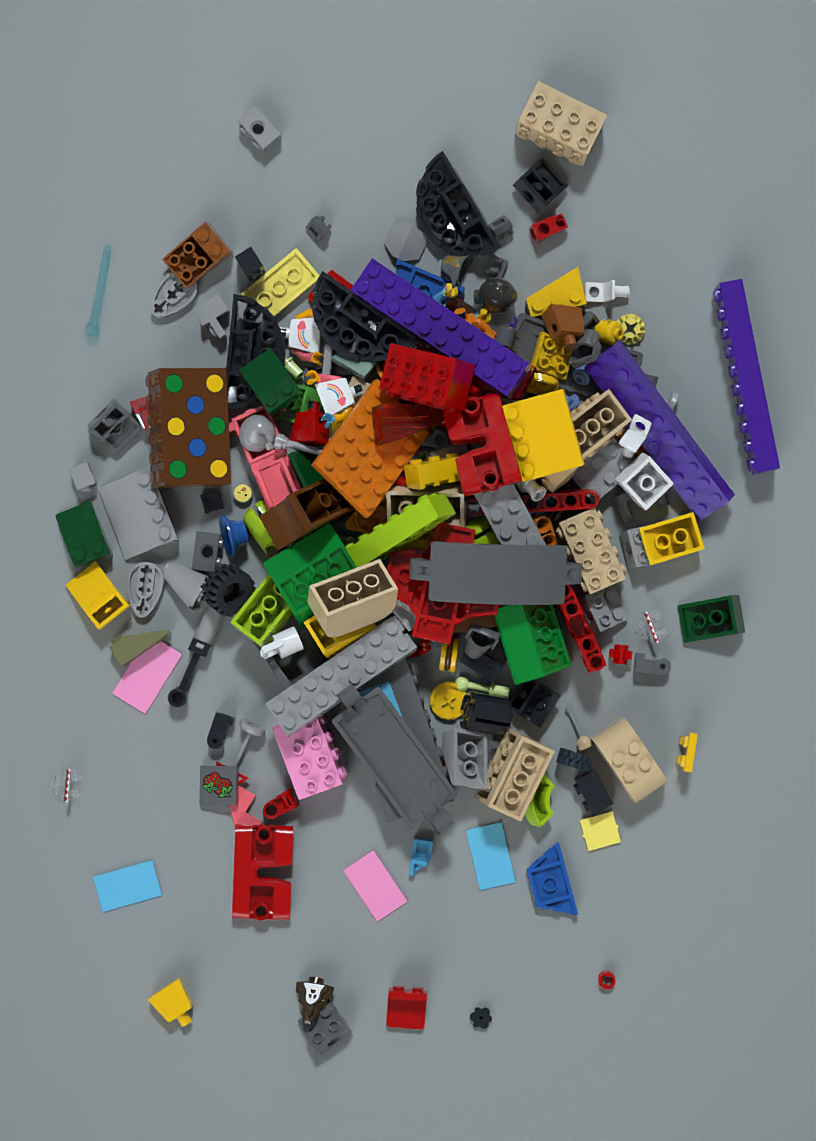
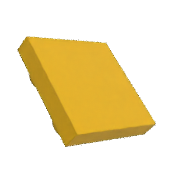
(551, 357)

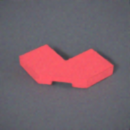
(239, 812)

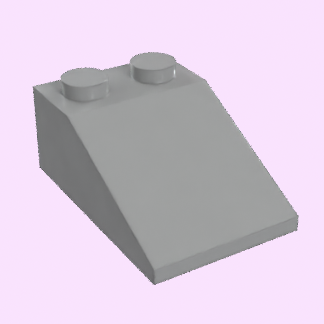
(466, 757)

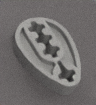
(172, 306)
(134, 583)

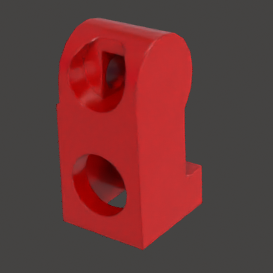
(548, 228)

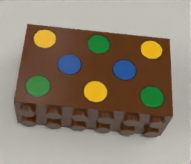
(188, 427)

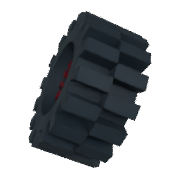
(574, 759)

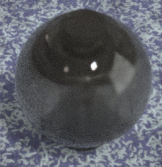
(496, 296)

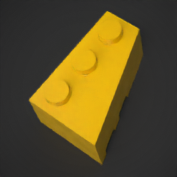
(563, 291)
(431, 472)

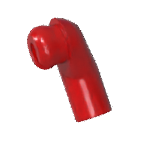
(423, 649)

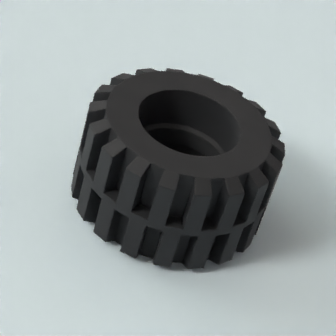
(219, 581)

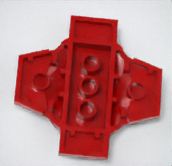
(434, 619)

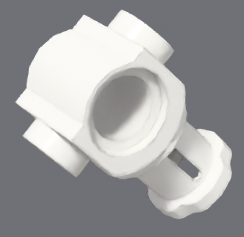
(532, 488)

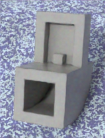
(212, 311)

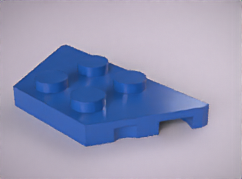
(423, 280)
(551, 882)

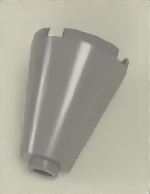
(186, 584)

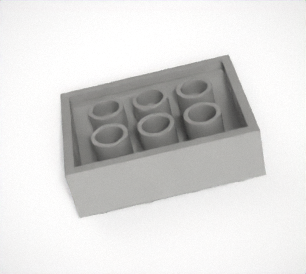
(138, 514)

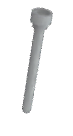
(283, 442)

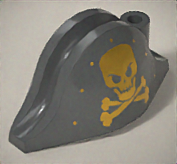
(455, 268)

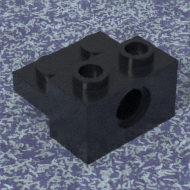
(540, 185)
(486, 666)

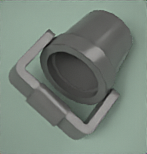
(586, 350)
(480, 640)

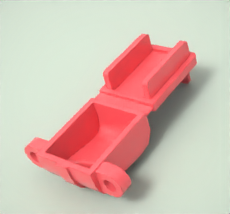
(271, 468)

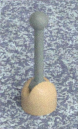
(584, 741)

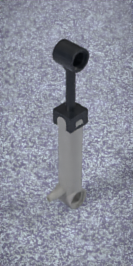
(200, 646)

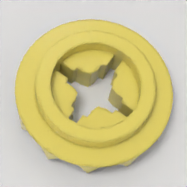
(639, 329)

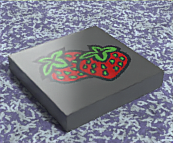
(219, 785)

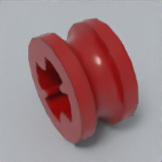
(608, 974)

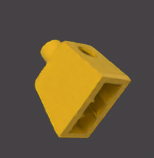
(173, 1002)

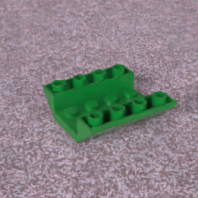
(307, 563)
(532, 641)

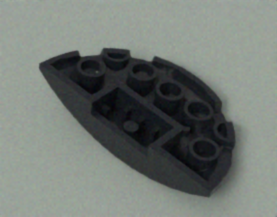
(451, 213)
(352, 324)
(251, 334)

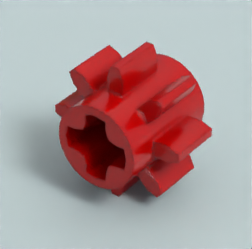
(620, 654)

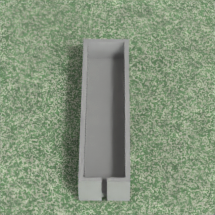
(354, 665)

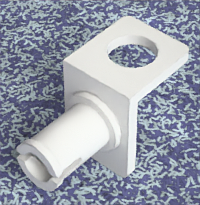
(606, 290)
(634, 436)

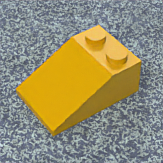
(671, 538)

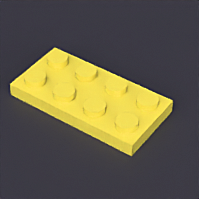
(283, 283)

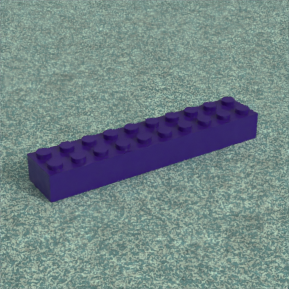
(441, 328)
(746, 377)
(667, 439)

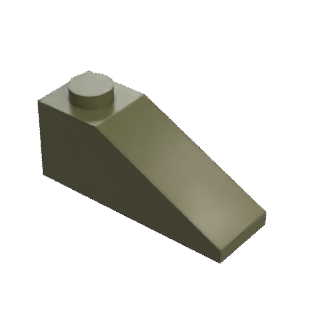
(132, 646)

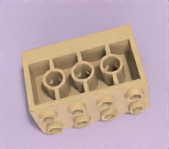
(515, 774)

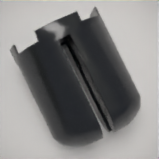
(486, 713)

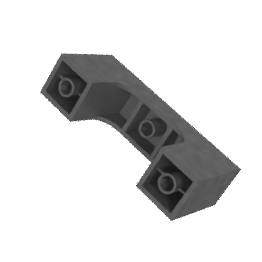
(416, 718)

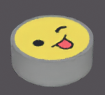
(242, 493)

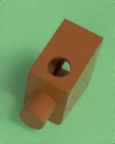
(564, 324)

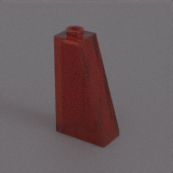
(401, 420)

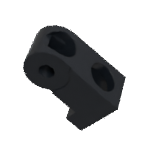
(216, 734)

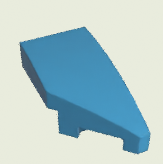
(420, 854)

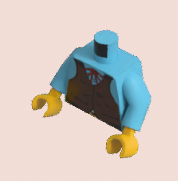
(449, 299)

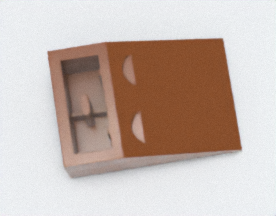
(197, 255)

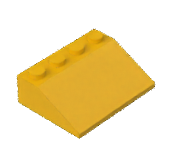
(543, 435)

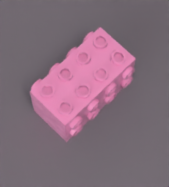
(311, 758)

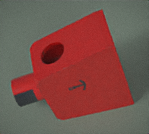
(309, 427)

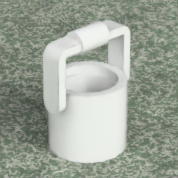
(284, 643)

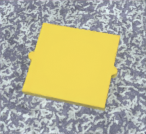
(600, 831)

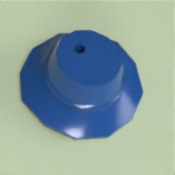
(233, 533)

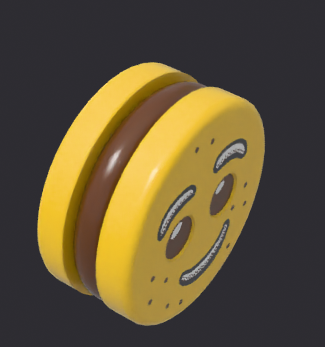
(449, 655)

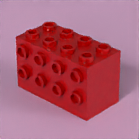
(426, 378)

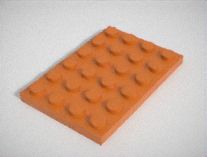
(353, 461)

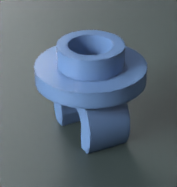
(581, 376)
(573, 401)

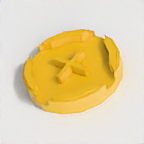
(542, 383)
(447, 700)

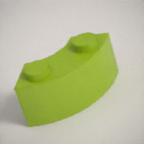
(539, 807)

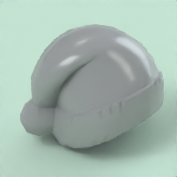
(257, 433)

